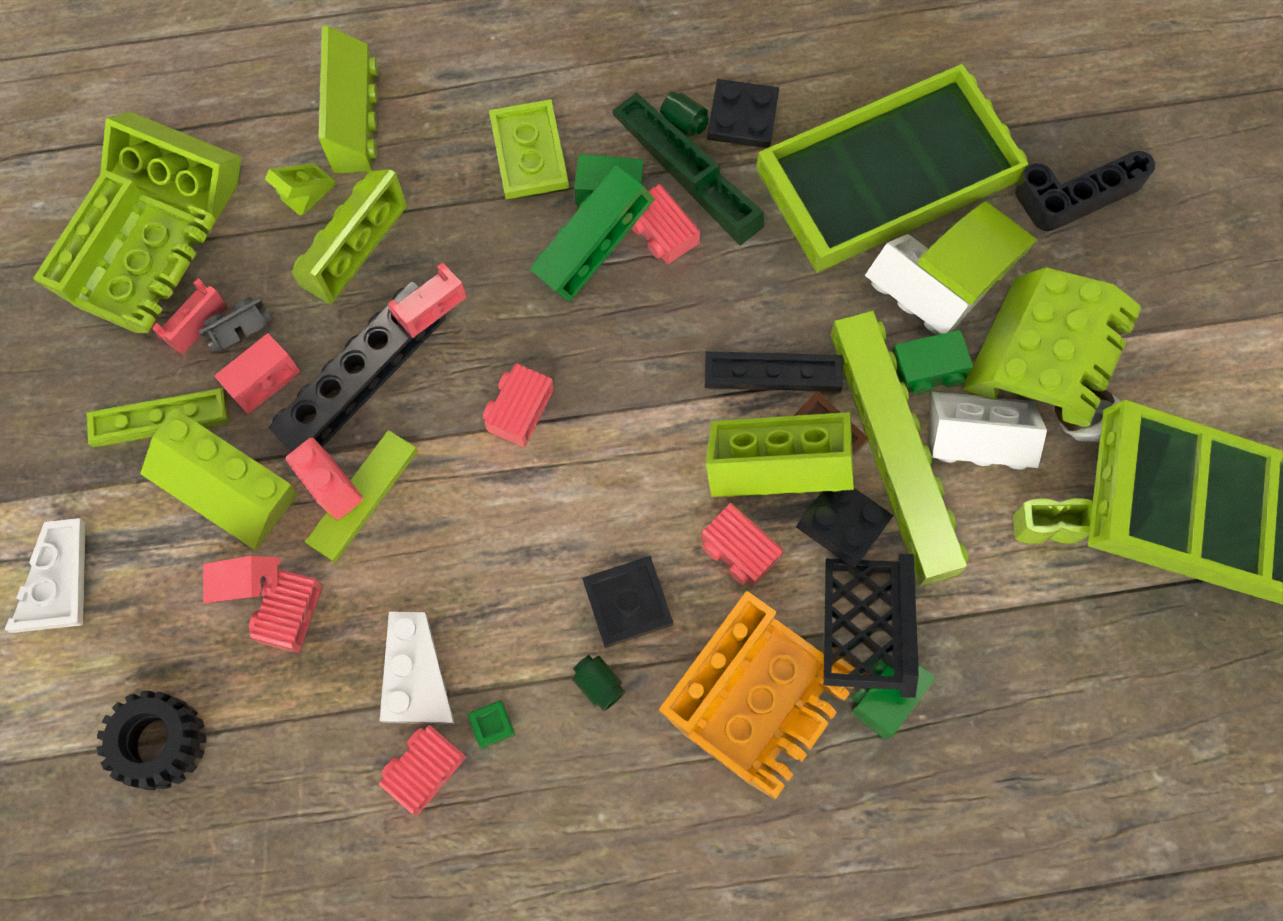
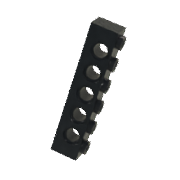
(354, 388)

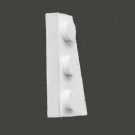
(55, 582)
(412, 675)

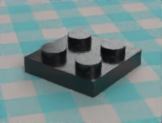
(743, 113)
(845, 523)
(627, 601)

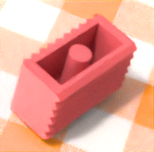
(667, 227)
(518, 405)
(324, 478)
(740, 546)
(286, 613)
(421, 769)

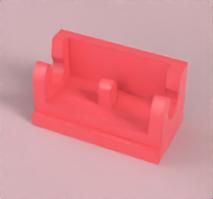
(428, 301)
(183, 326)
(257, 373)
(239, 578)

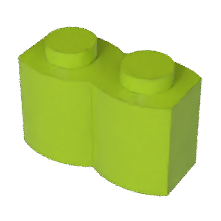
(1048, 519)

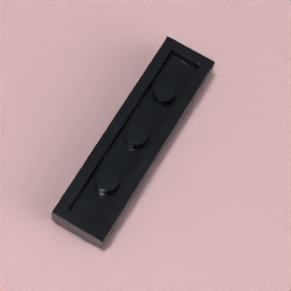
(773, 371)

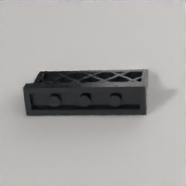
(903, 629)

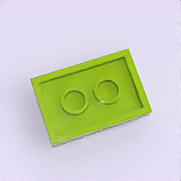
(528, 149)

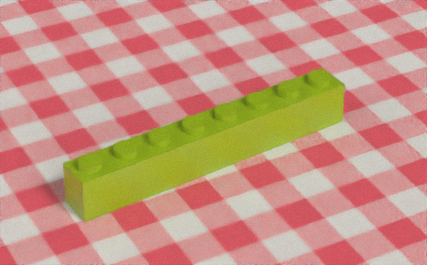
(898, 450)

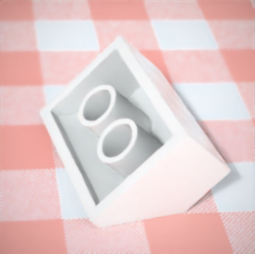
(914, 288)
(985, 430)

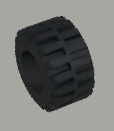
(125, 728)

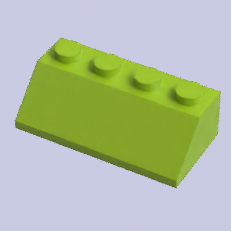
(347, 102)
(169, 163)
(350, 235)
(780, 455)
(216, 479)

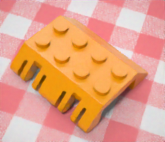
(755, 696)

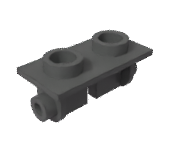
(222, 329)

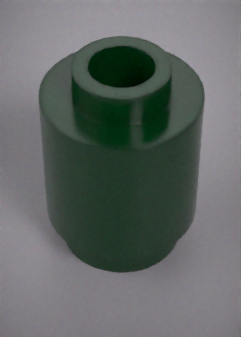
(684, 113)
(598, 682)

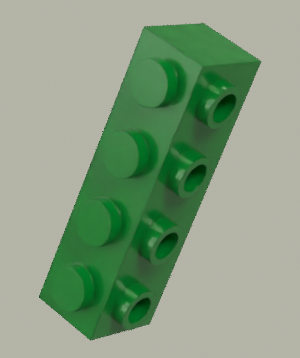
(592, 233)

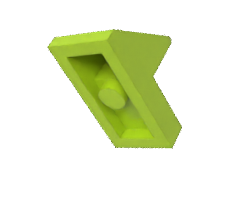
(300, 185)

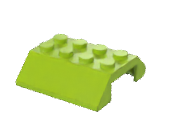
(123, 253)
(1053, 339)

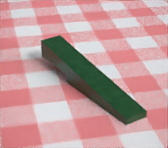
(691, 168)

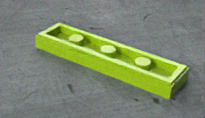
(145, 418)
(373, 482)

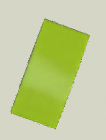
(977, 252)

